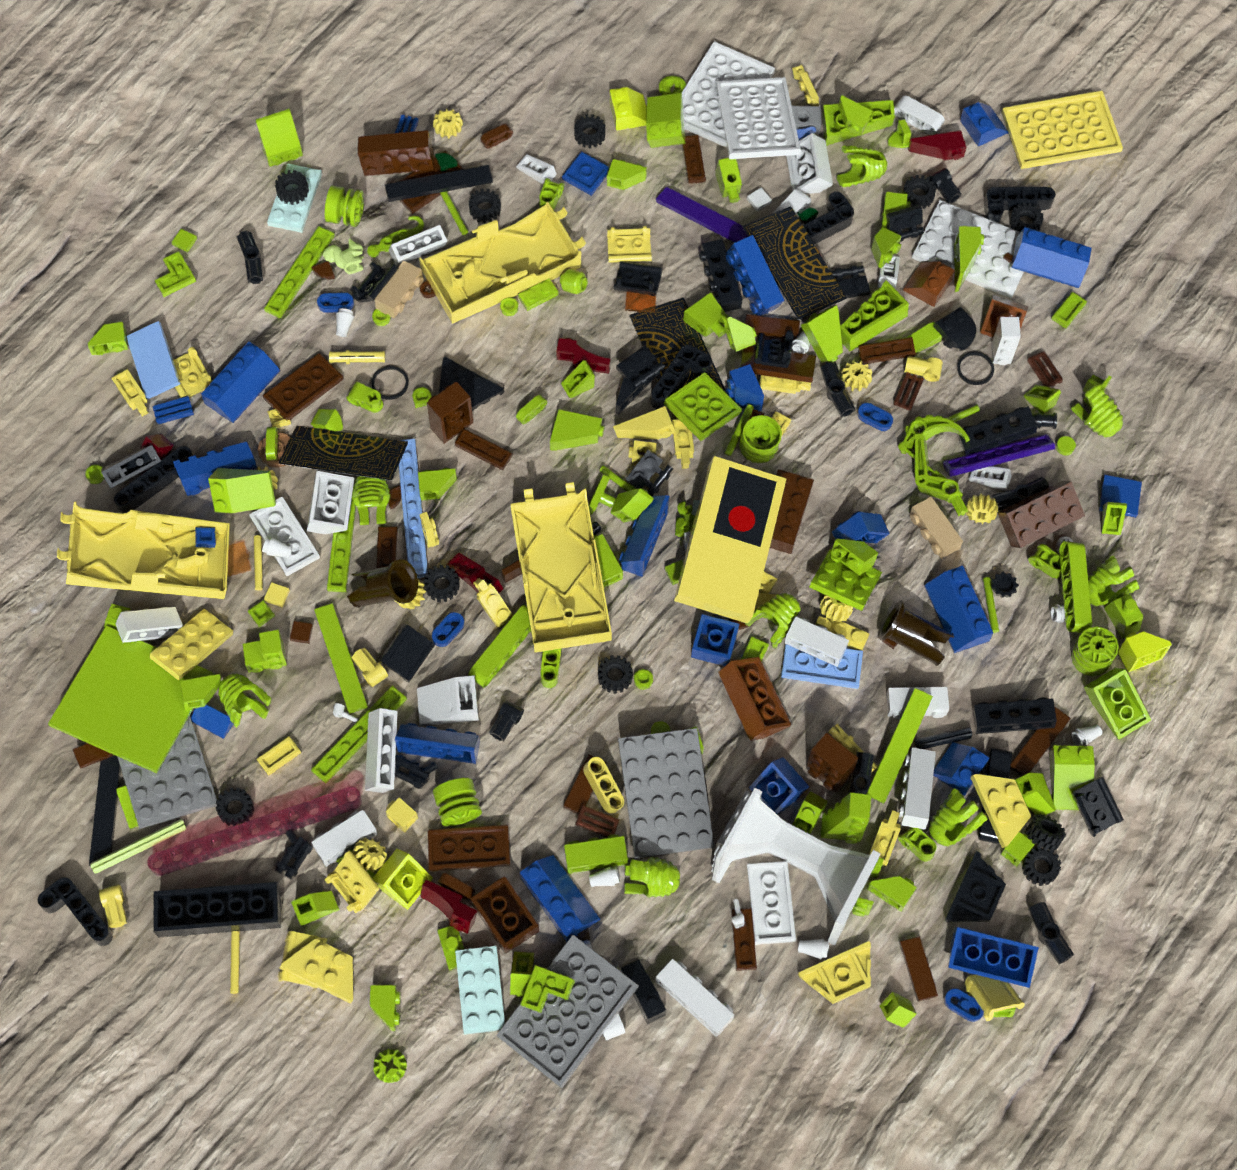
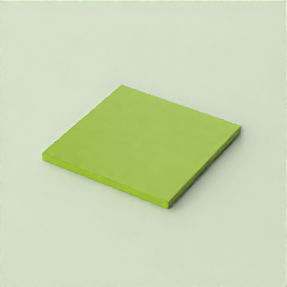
(125, 702)

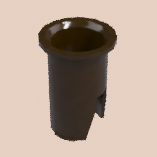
(386, 584)
(912, 633)

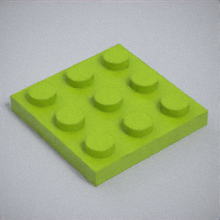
(702, 406)
(844, 584)

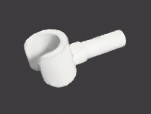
(338, 711)
(738, 920)

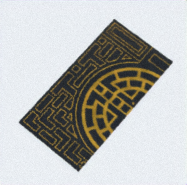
(795, 263)
(667, 333)
(343, 453)

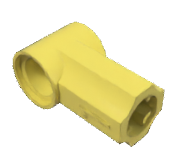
(929, 368)
(371, 670)
(112, 901)

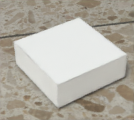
(759, 199)

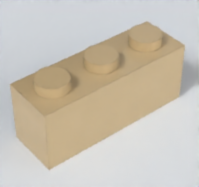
(399, 289)
(935, 528)

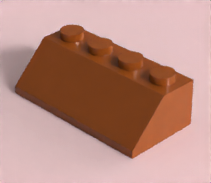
(754, 698)

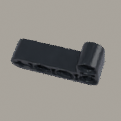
(1039, 196)
(834, 216)
(676, 378)
(81, 913)

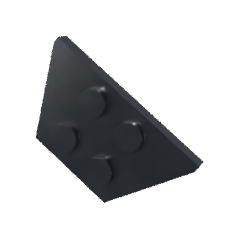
(476, 386)
(977, 893)

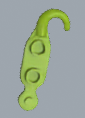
(386, 242)

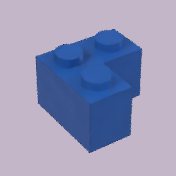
(862, 527)

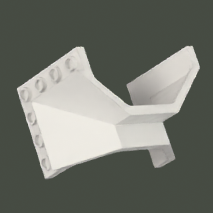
(759, 830)

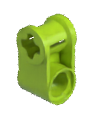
(550, 193)
(365, 397)
(1046, 559)
(914, 840)

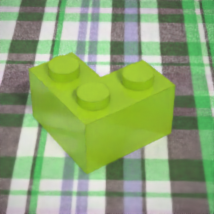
(265, 653)

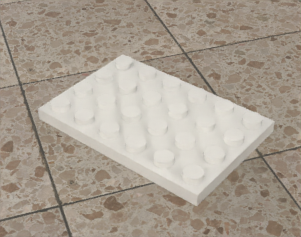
(700, 95)
(757, 118)
(989, 268)

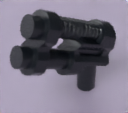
(417, 776)
(299, 849)

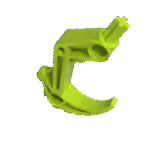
(937, 484)

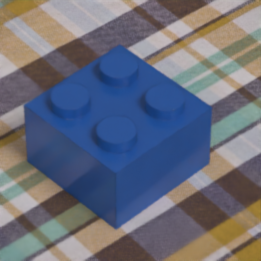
(715, 640)

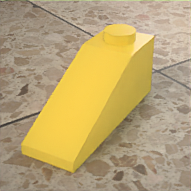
(647, 426)

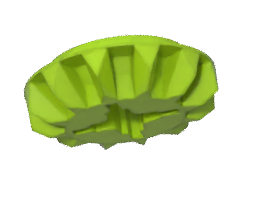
(667, 83)
(392, 1075)

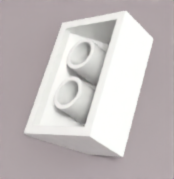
(810, 169)
(330, 503)

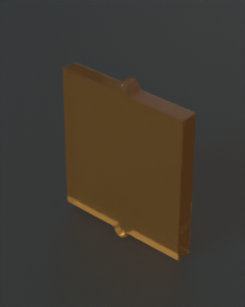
(640, 302)
(237, 559)

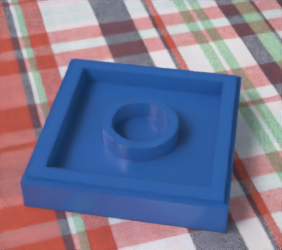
(586, 173)
(1121, 491)

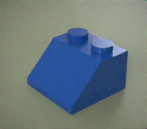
(982, 123)
(744, 388)
(959, 765)
(779, 785)

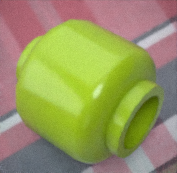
(573, 281)

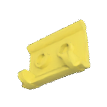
(629, 245)
(191, 374)
(353, 882)
(294, 942)
(992, 995)

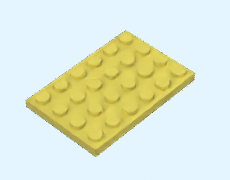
(1061, 129)

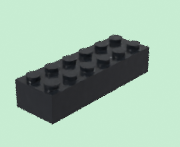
(216, 909)

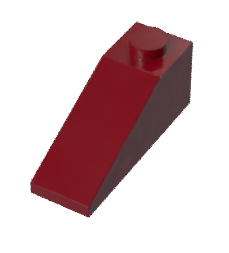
(942, 146)

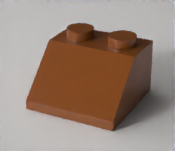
(929, 281)
(1002, 308)

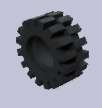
(589, 122)
(291, 178)
(920, 183)
(481, 197)
(1029, 211)
(441, 573)
(618, 663)
(230, 796)
(1045, 832)
(1033, 874)

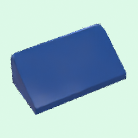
(212, 720)

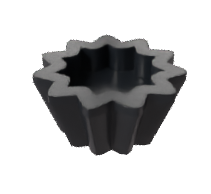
(1004, 585)

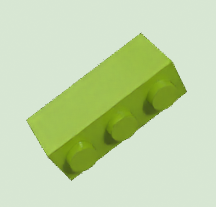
(595, 854)

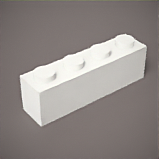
(381, 750)
(918, 788)
(694, 997)

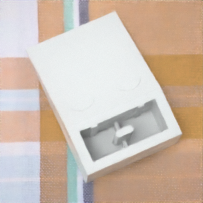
(448, 701)

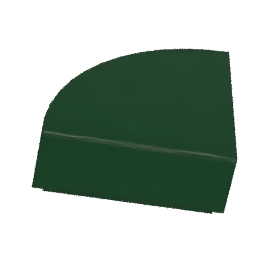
(445, 161)
(807, 214)

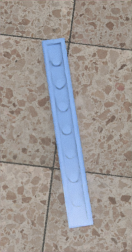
(411, 509)

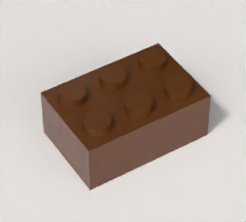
(450, 412)
(831, 763)
(505, 915)

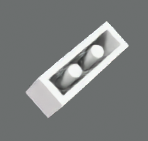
(418, 245)
(1005, 340)
(148, 624)
(816, 641)
(898, 698)
(343, 837)

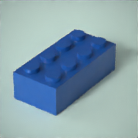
(754, 276)

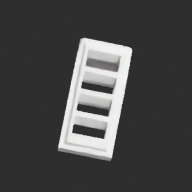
(548, 170)
(889, 272)
(996, 483)

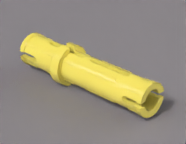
(335, 356)
(847, 741)

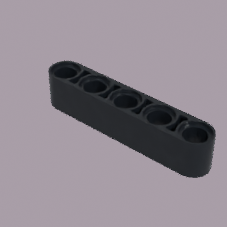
(144, 481)
(998, 766)

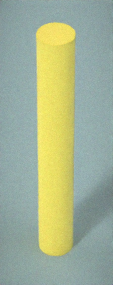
(258, 562)
(234, 980)

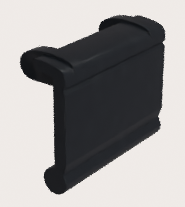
(638, 278)
(373, 283)
(773, 350)
(407, 652)
(1097, 806)

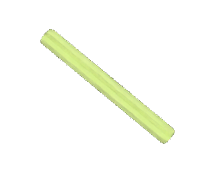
(138, 846)

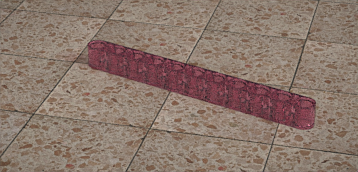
(245, 829)

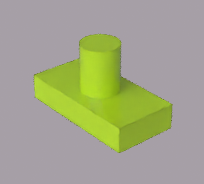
(600, 496)
(450, 942)

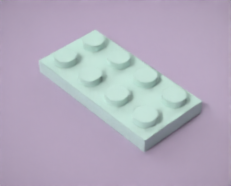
(295, 216)
(480, 990)

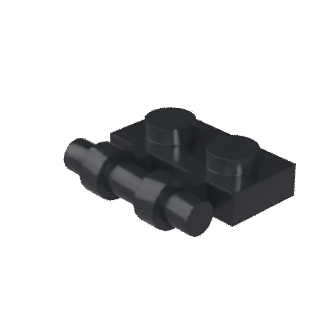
(906, 218)
(853, 286)
(638, 362)
(645, 469)

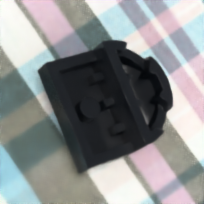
(957, 329)

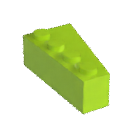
(834, 127)
(874, 316)
(847, 819)

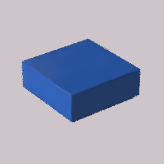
(205, 537)

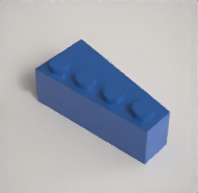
(196, 471)

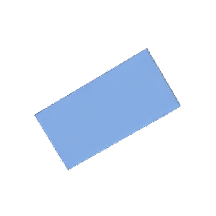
(153, 360)
(805, 667)

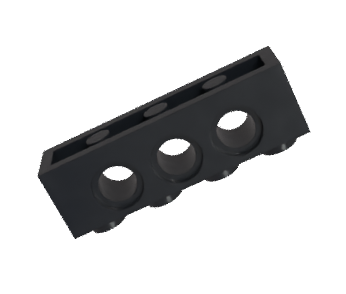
(716, 251)
(1008, 433)
(1006, 723)

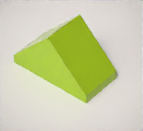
(579, 380)
(1042, 397)
(1113, 518)

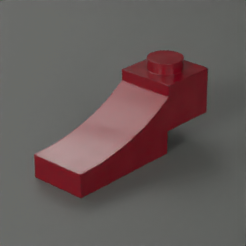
(569, 351)
(471, 571)
(460, 915)

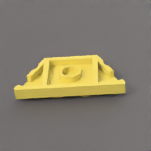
(1003, 805)
(323, 968)
(841, 974)

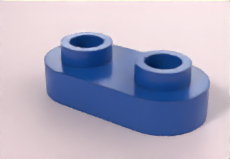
(335, 301)
(876, 416)
(447, 630)
(964, 1003)

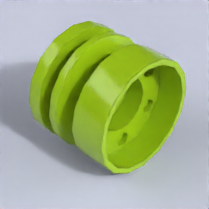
(344, 205)
(762, 430)
(1090, 660)
(457, 801)

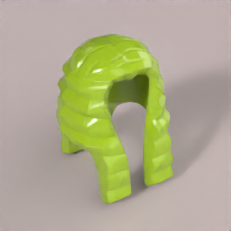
(866, 166)
(1104, 416)
(371, 493)
(1108, 575)
(781, 611)
(236, 702)
(947, 825)
(658, 874)

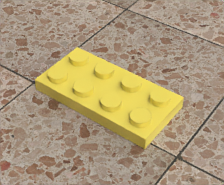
(191, 644)

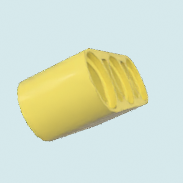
(603, 775)

